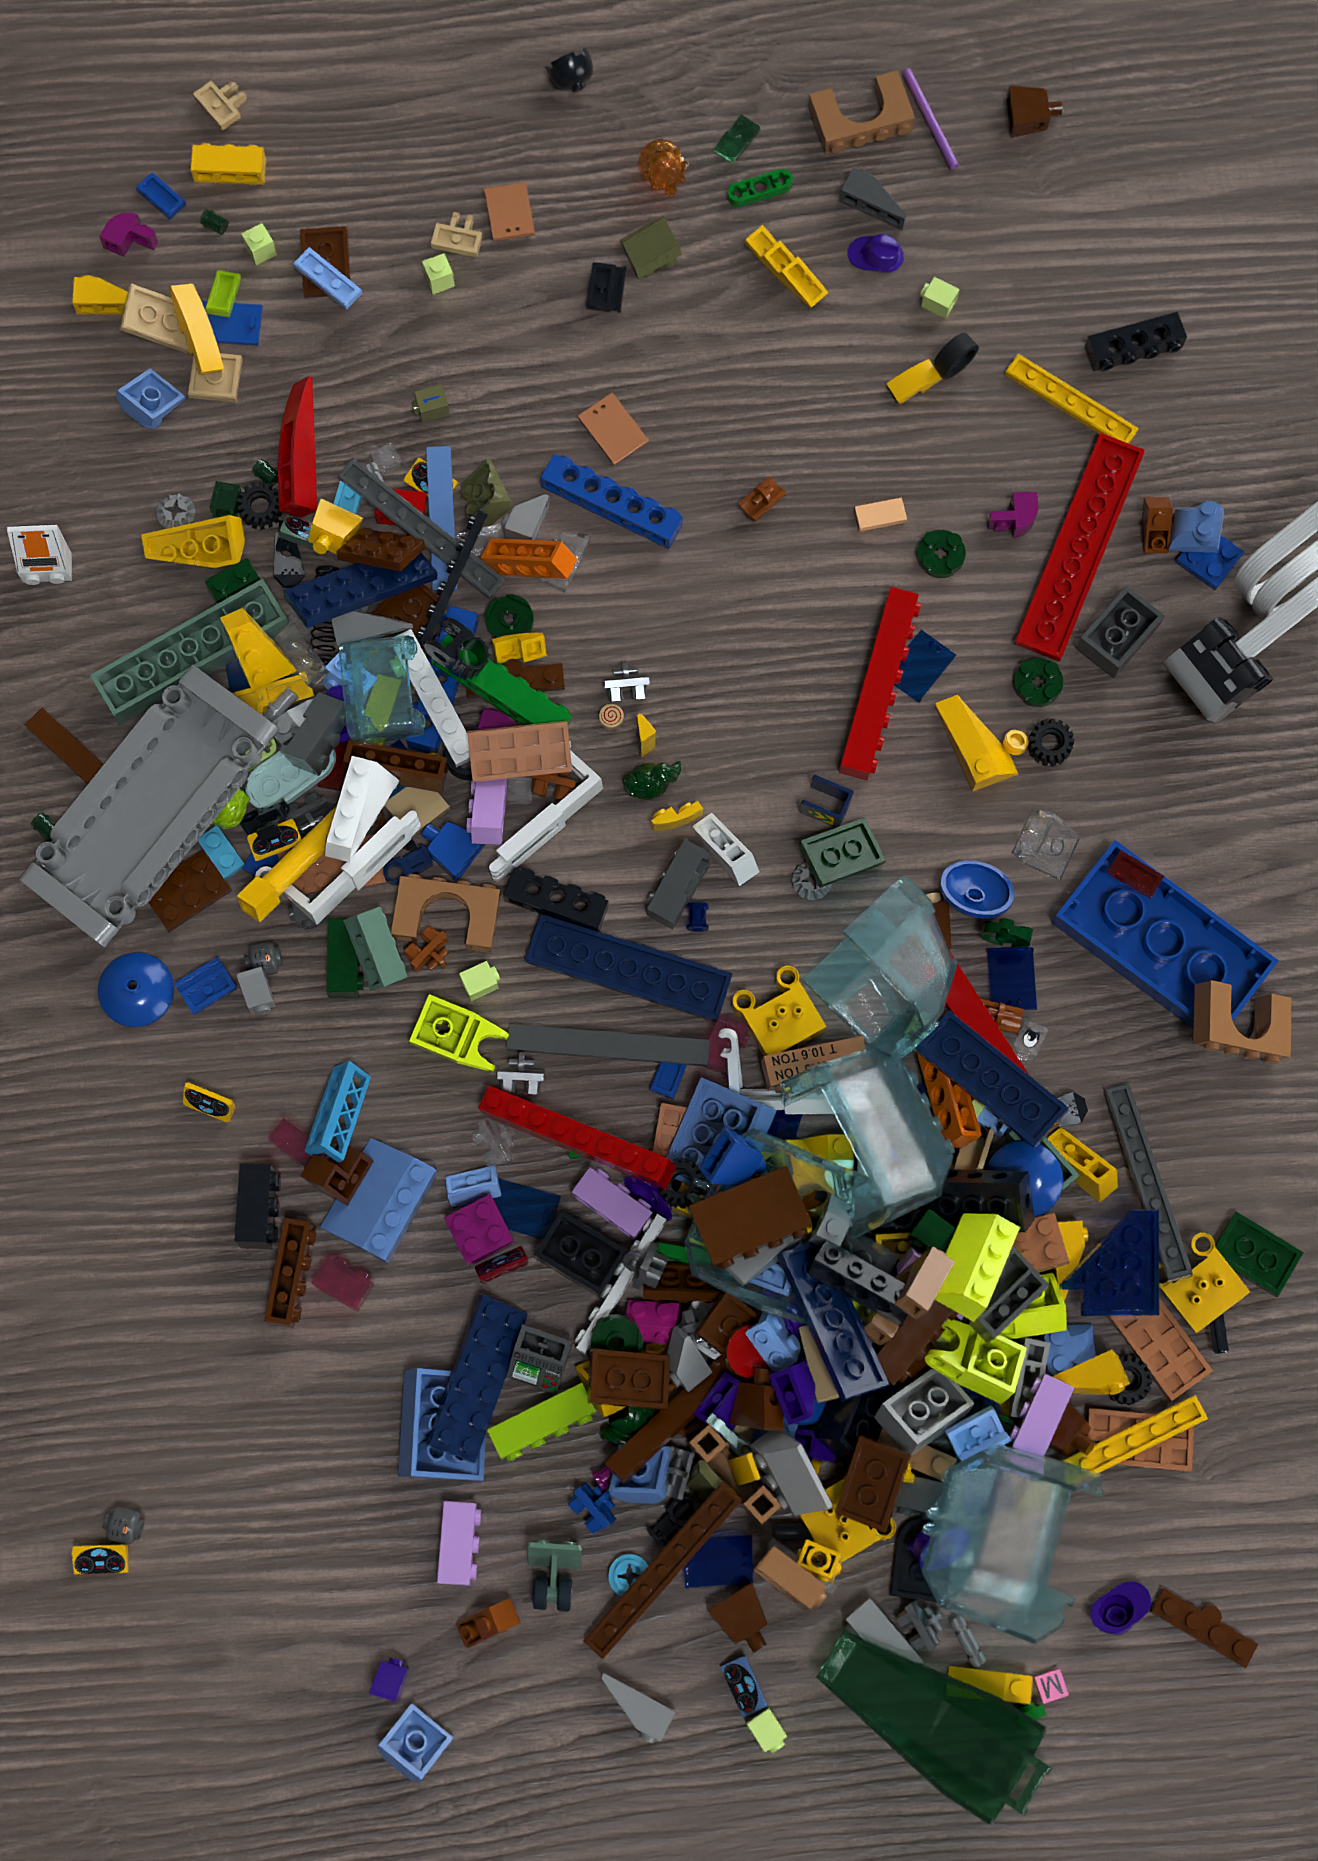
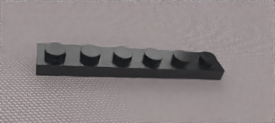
(455, 570)

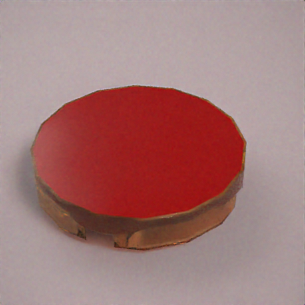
(741, 1354)

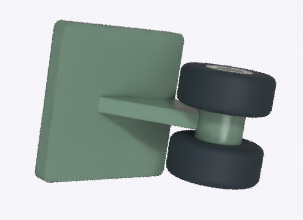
(556, 1556)

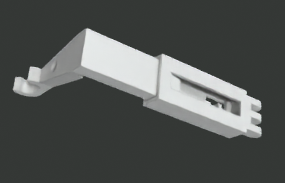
(546, 823)
(359, 870)
(809, 1105)

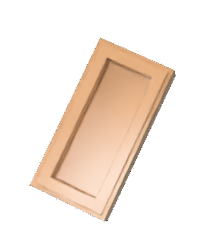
(880, 514)

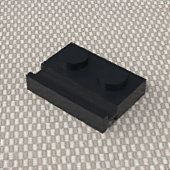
(606, 287)

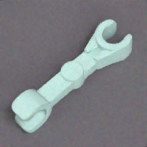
(736, 1442)

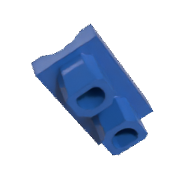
(598, 1505)

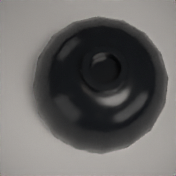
(571, 70)

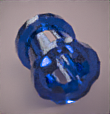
(697, 917)

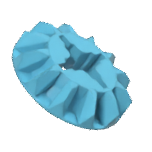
(620, 1567)

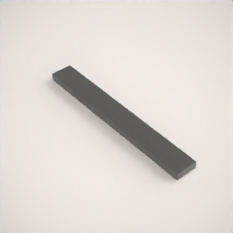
(418, 525)
(608, 1045)
(1147, 1180)

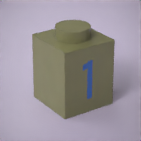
(431, 403)

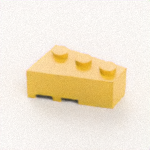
(256, 652)

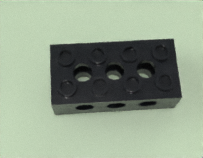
(986, 1193)

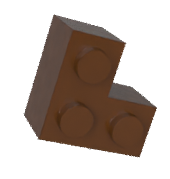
(338, 1179)

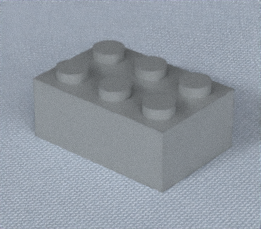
(923, 1411)

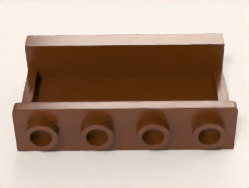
(750, 1218)

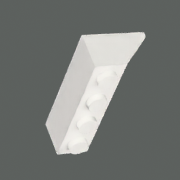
(360, 801)

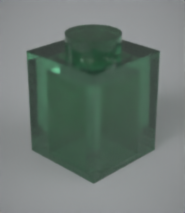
(225, 499)

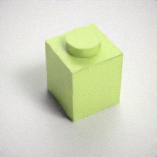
(259, 244)
(438, 273)
(939, 297)
(480, 980)
(767, 1731)

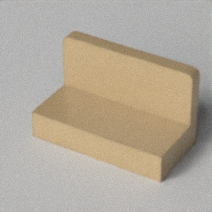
(974, 1154)

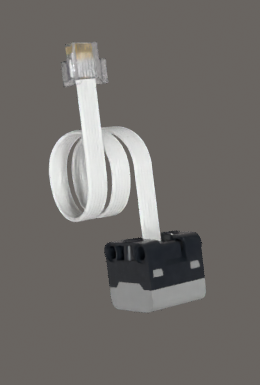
(1217, 663)

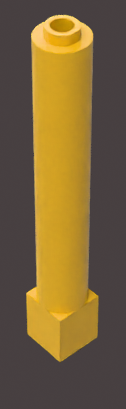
(263, 893)

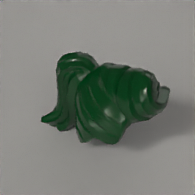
(651, 780)
(626, 1424)

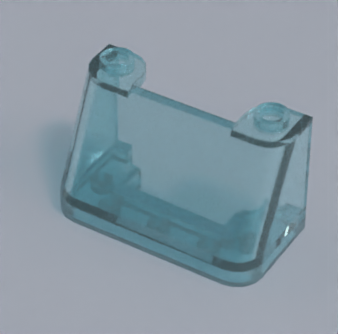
(379, 689)

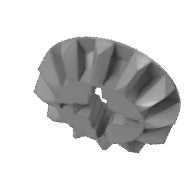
(185, 505)
(806, 889)

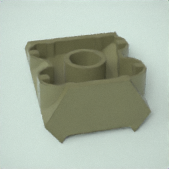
(651, 248)
(485, 493)
(702, 1481)

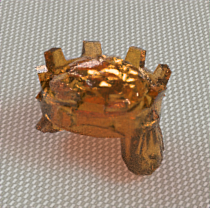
(663, 165)

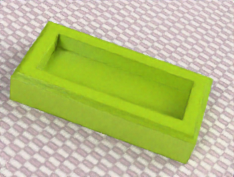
(223, 293)

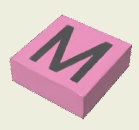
(1051, 1686)

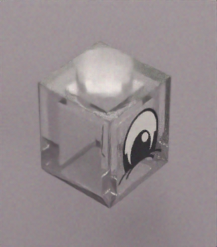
(1029, 1040)

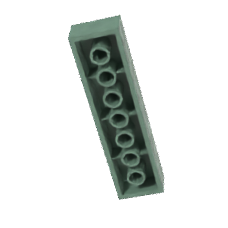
(143, 675)

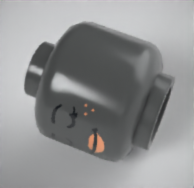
(264, 956)
(123, 1525)

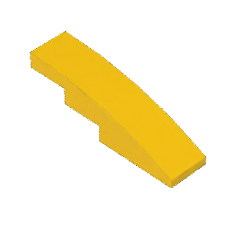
(785, 267)
(197, 328)

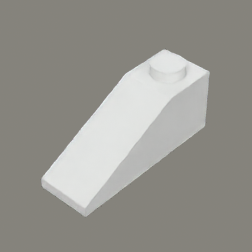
(726, 849)

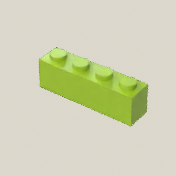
(541, 1422)

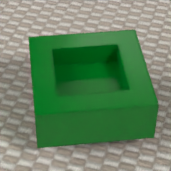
(1033, 1711)

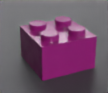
(479, 1230)

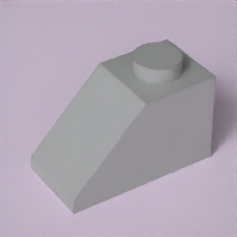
(526, 518)
(256, 991)
(832, 1222)
(686, 1361)

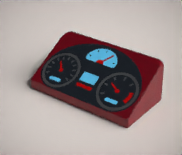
(501, 1265)

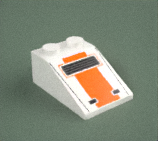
(40, 554)

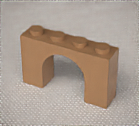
(840, 133)
(417, 894)
(1217, 1032)
(921, 1287)
(756, 1499)
(791, 1579)

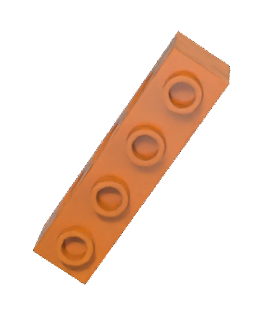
(529, 558)
(951, 1106)

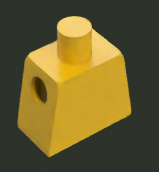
(332, 527)

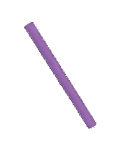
(930, 118)

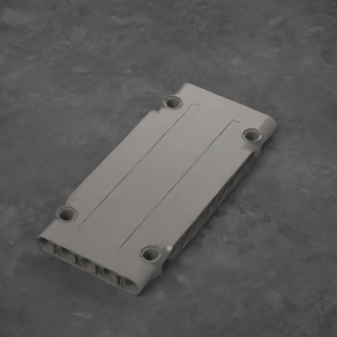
(148, 805)

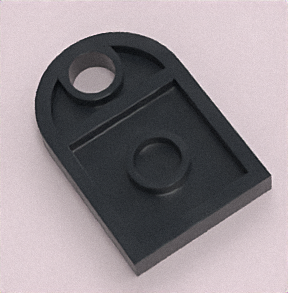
(907, 1576)

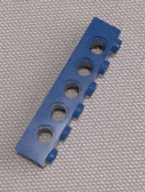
(617, 512)
(431, 740)

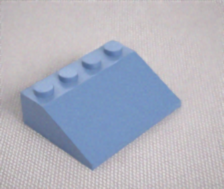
(707, 1114)
(383, 1202)
(421, 1400)

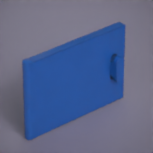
(239, 325)

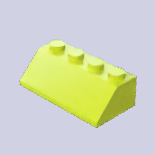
(979, 1255)

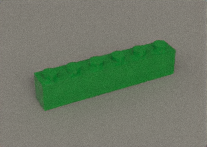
(508, 692)

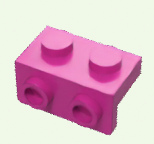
(654, 1319)

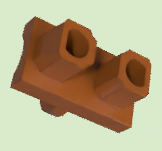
(761, 499)
(563, 785)
(435, 942)
(1006, 1017)

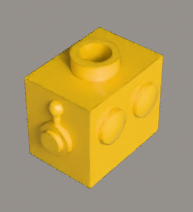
(813, 1552)

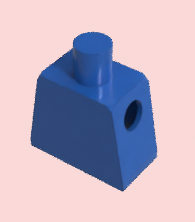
(451, 848)
(732, 1160)

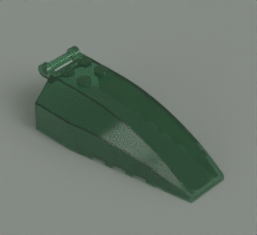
(946, 1729)

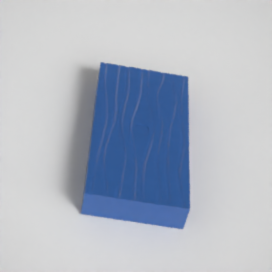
(1161, 941)

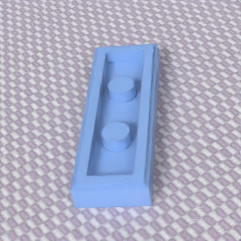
(327, 278)

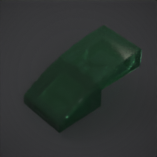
(737, 139)

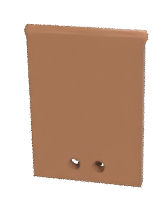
(509, 211)
(613, 428)

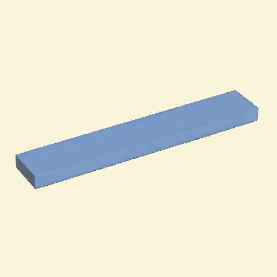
(440, 501)

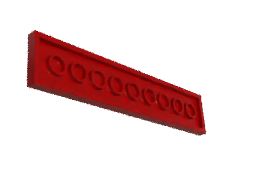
(1079, 547)

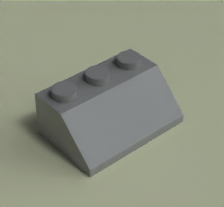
(789, 1473)

